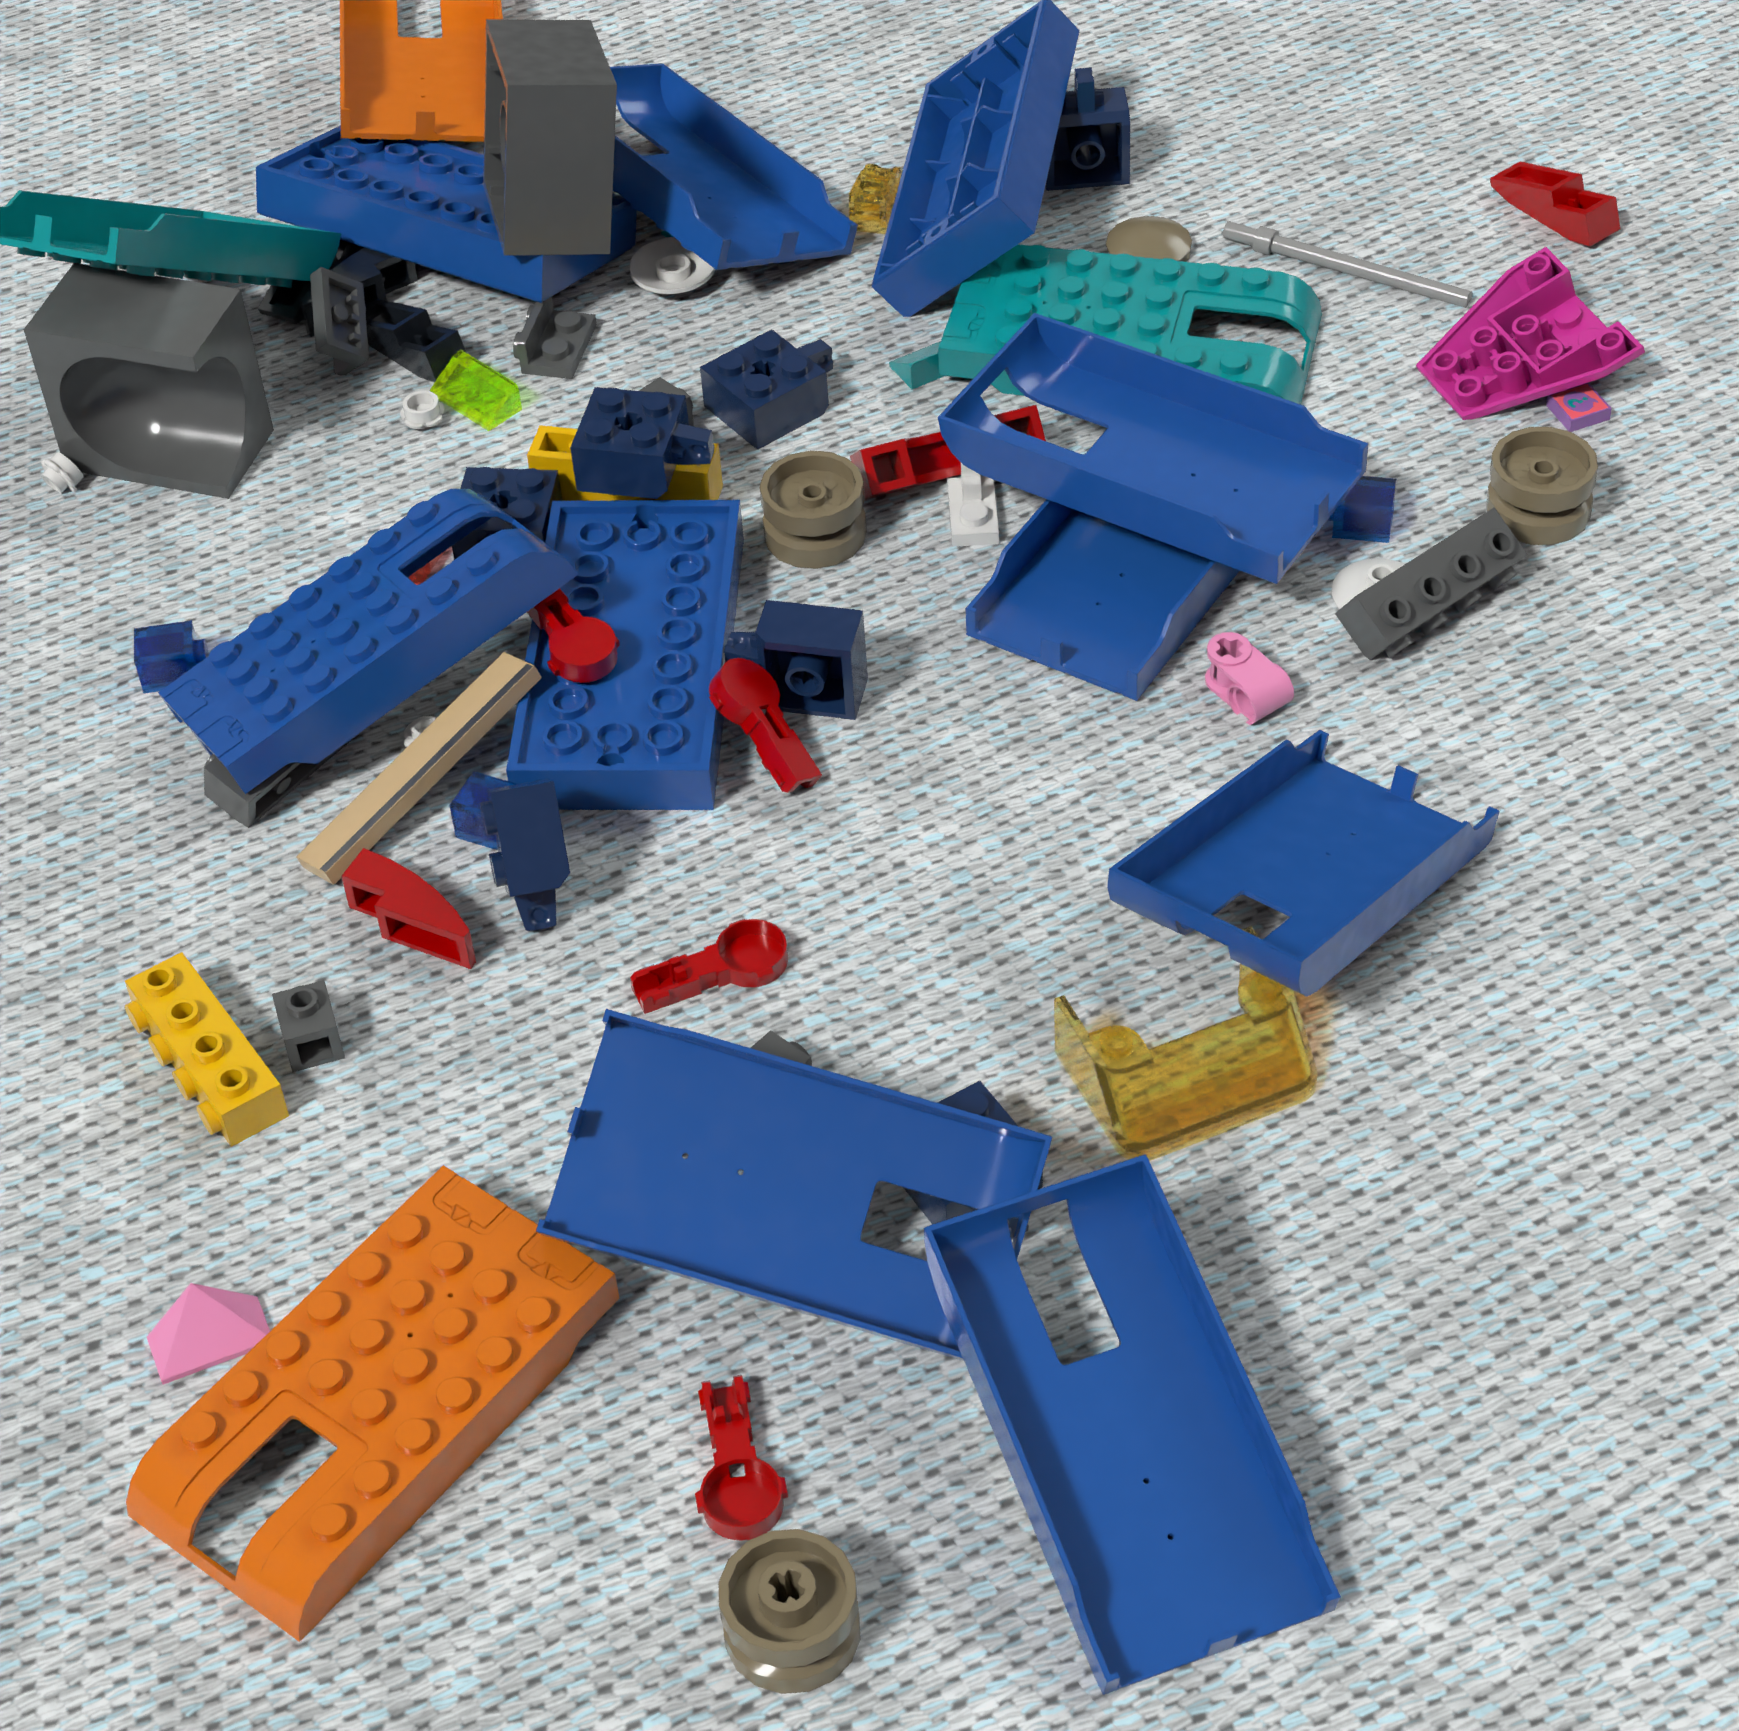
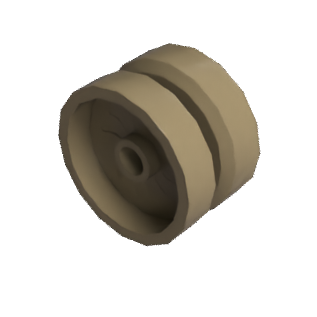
(1543, 484)
(813, 509)
(789, 1611)

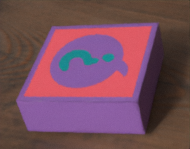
(1579, 407)

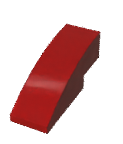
(1559, 201)
(407, 908)

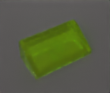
(477, 391)

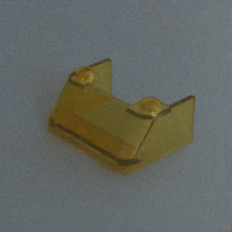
(1194, 1084)

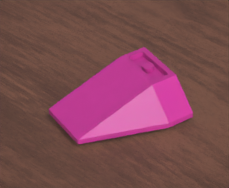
(1524, 342)

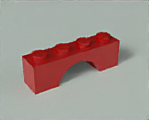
(925, 458)

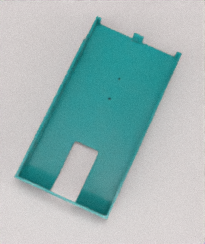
(164, 240)
(1134, 303)

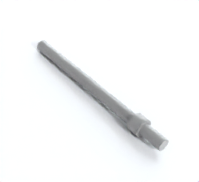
(1268, 240)

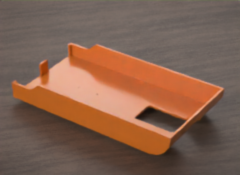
(413, 84)
(399, 1363)

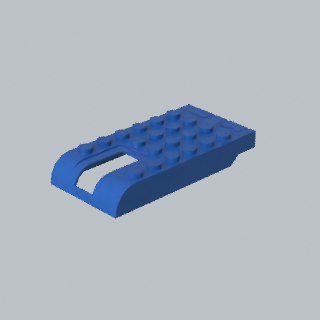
(720, 181)
(1180, 454)
(1094, 599)
(362, 637)
(1305, 843)
(809, 1167)
(1153, 1410)

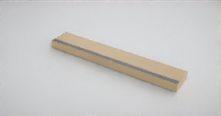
(419, 767)

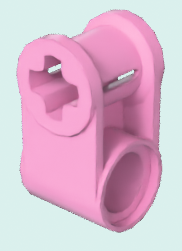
(1246, 677)

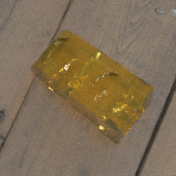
(873, 197)

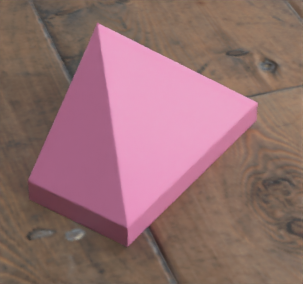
(205, 1330)

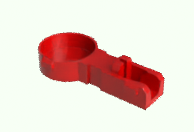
(578, 645)
(739, 695)
(744, 954)
(745, 1504)

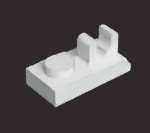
(972, 509)

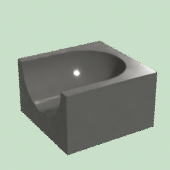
(549, 137)
(151, 379)

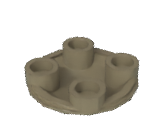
(1150, 238)

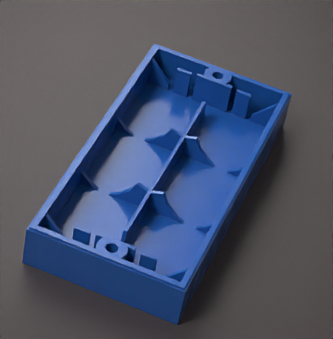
(977, 159)
(419, 206)
(670, 593)

